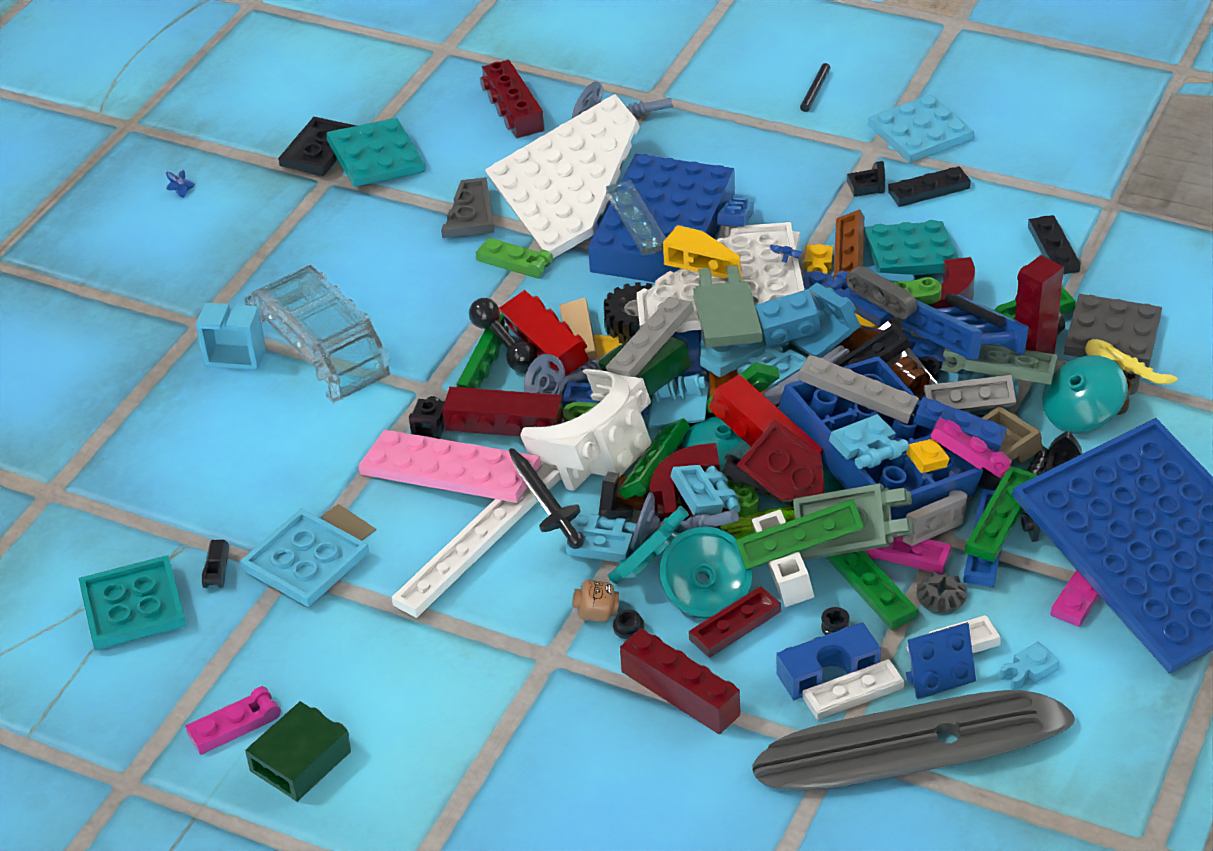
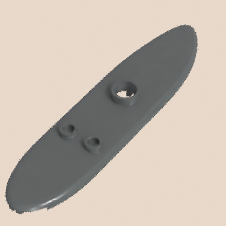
(907, 740)

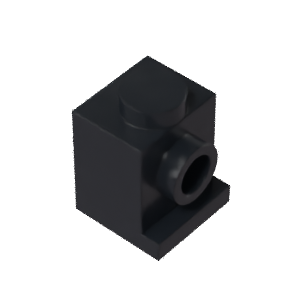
(428, 412)

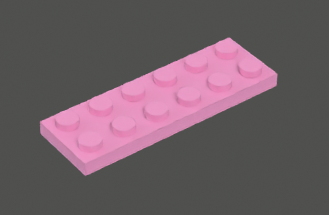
(446, 465)

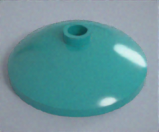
(1091, 402)
(712, 431)
(708, 553)

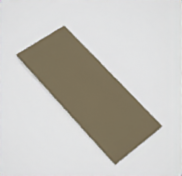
(348, 522)

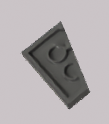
(470, 211)

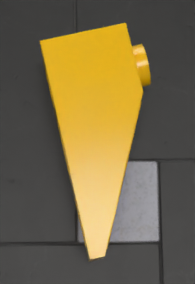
(696, 250)

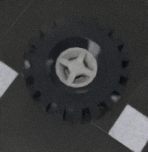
(621, 311)

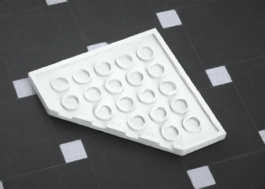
(563, 176)
(760, 267)

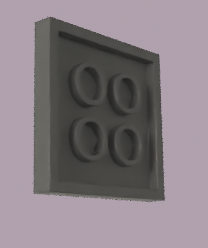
(1122, 323)

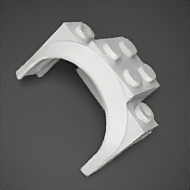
(600, 440)

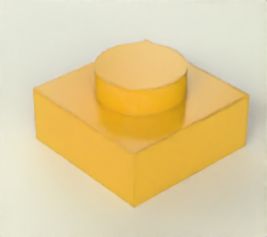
(927, 455)

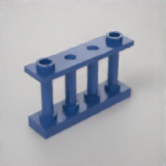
(963, 331)

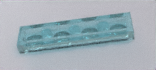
(636, 217)

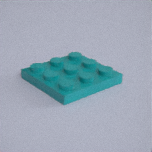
(375, 152)
(910, 247)
(131, 602)

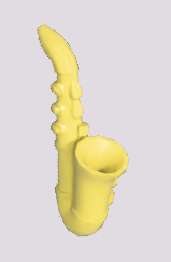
(1126, 362)

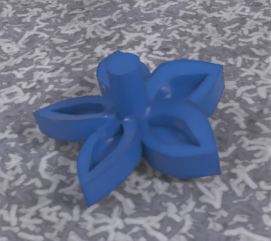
(179, 183)
(786, 251)

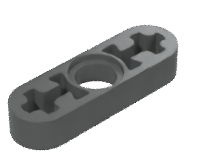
(896, 299)

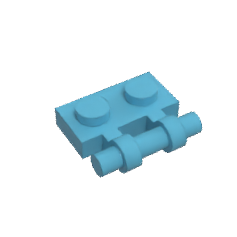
(787, 362)
(862, 440)
(704, 491)
(604, 538)

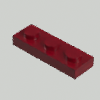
(734, 621)

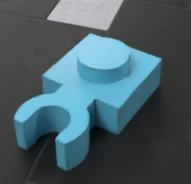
(1031, 663)

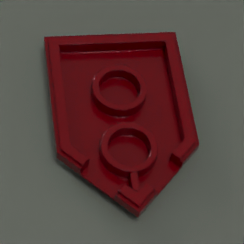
(784, 464)

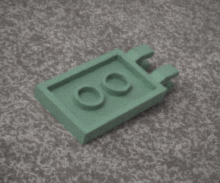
(726, 310)
(1002, 361)
(874, 508)

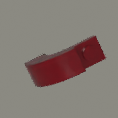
(957, 279)
(661, 483)

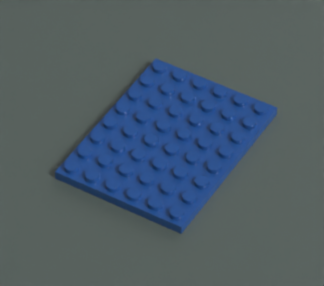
(1139, 533)

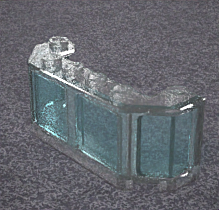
(324, 330)

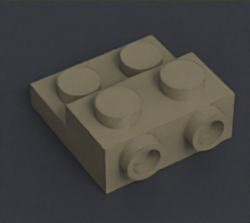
(1020, 439)

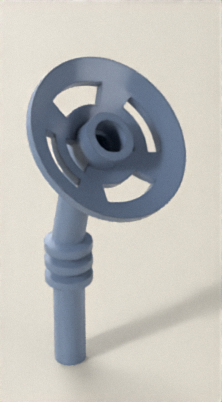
(585, 102)
(551, 381)
(649, 523)

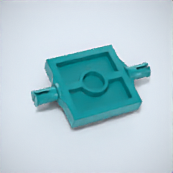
(650, 547)

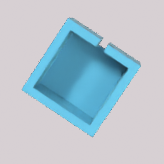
(231, 336)

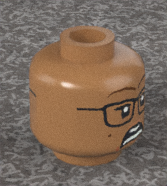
(596, 601)

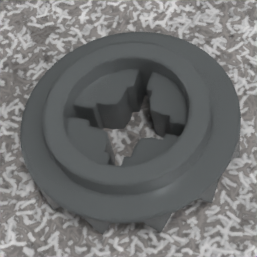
(950, 600)

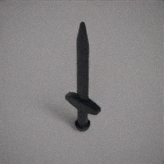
(558, 516)

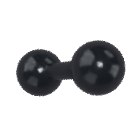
(485, 314)

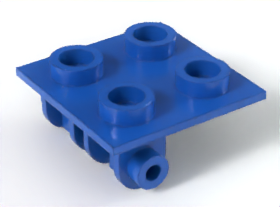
(941, 660)

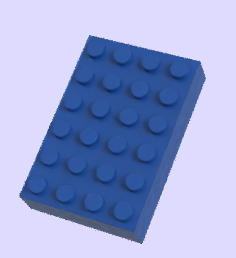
(675, 195)
(823, 412)

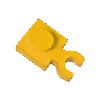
(818, 258)

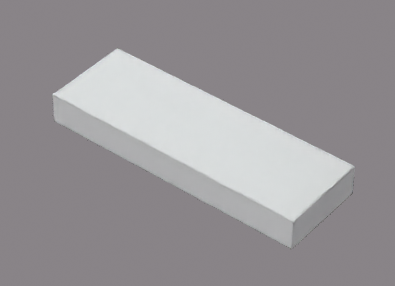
(853, 689)

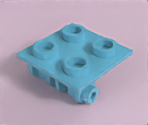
(680, 401)

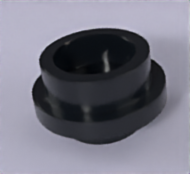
(627, 623)

